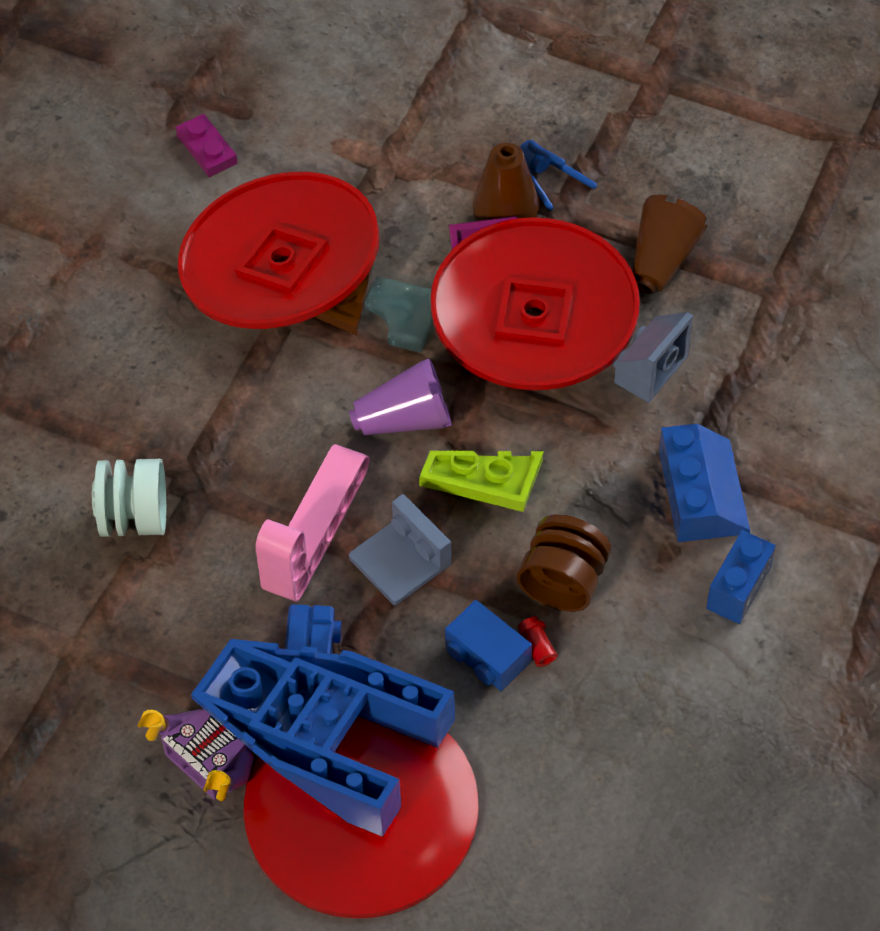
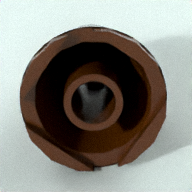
(505, 186)
(665, 240)

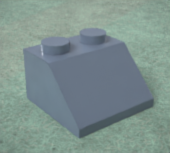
(654, 355)

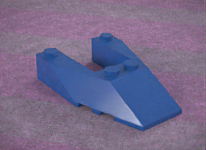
(301, 705)

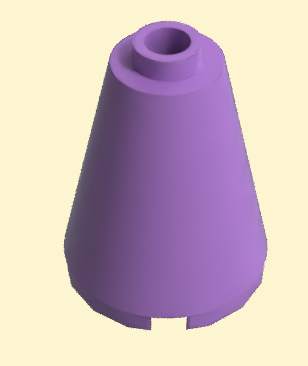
(403, 404)

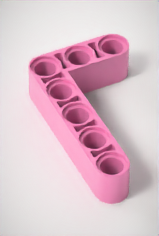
(292, 553)

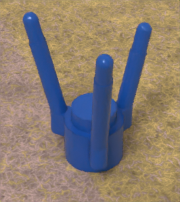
(538, 161)

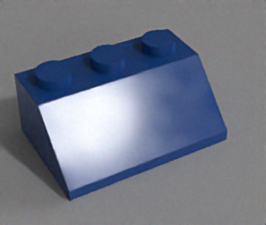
(701, 483)

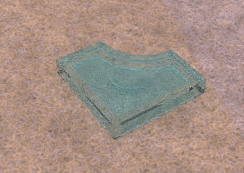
(404, 310)

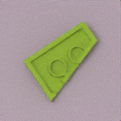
(489, 479)

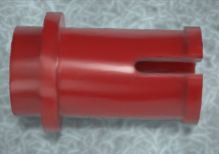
(542, 649)

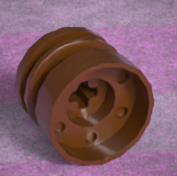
(564, 563)

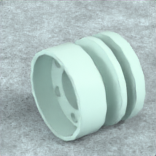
(130, 497)

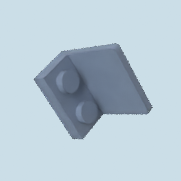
(403, 553)

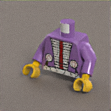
(201, 749)

